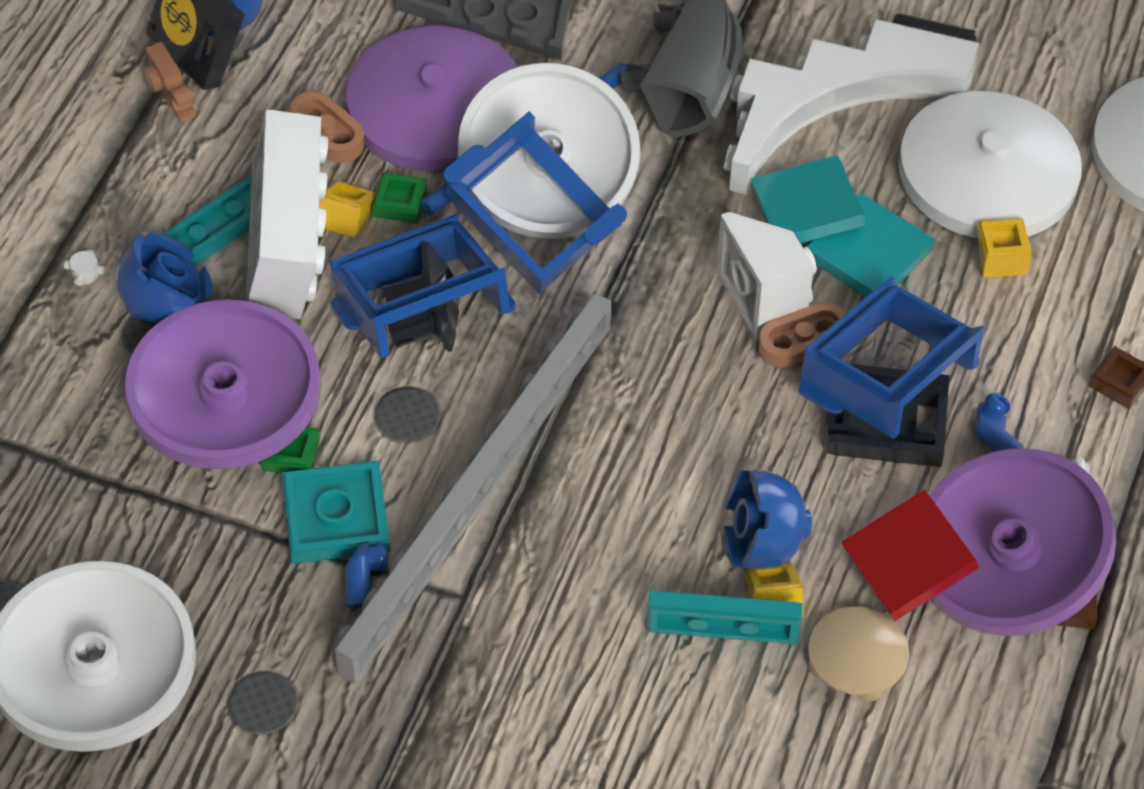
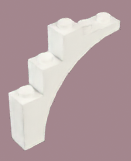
(833, 77)

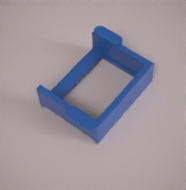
(480, 162)
(401, 258)
(841, 386)

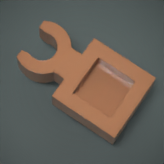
(165, 77)

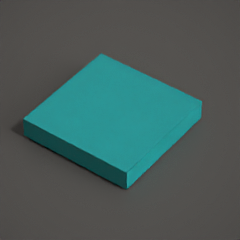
(809, 199)
(874, 251)
(334, 510)

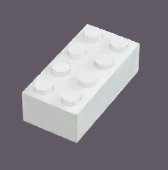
(286, 212)

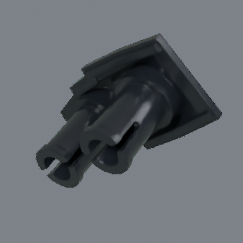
(436, 321)

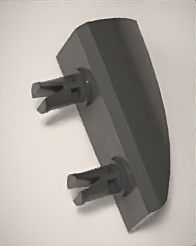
(692, 66)

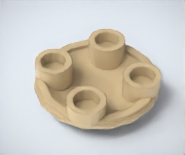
(858, 652)

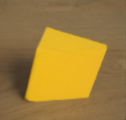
(346, 208)
(1003, 247)
(775, 584)

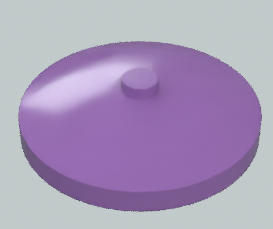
(417, 89)
(223, 384)
(1036, 535)

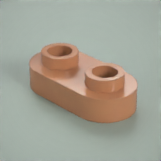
(343, 131)
(795, 333)

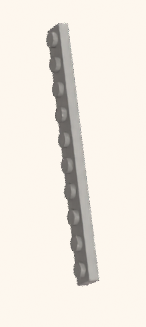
(466, 496)

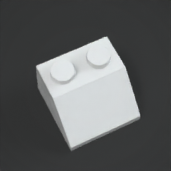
(763, 269)

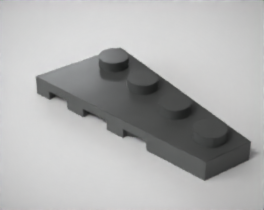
(521, 23)

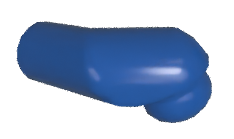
(991, 423)
(358, 572)

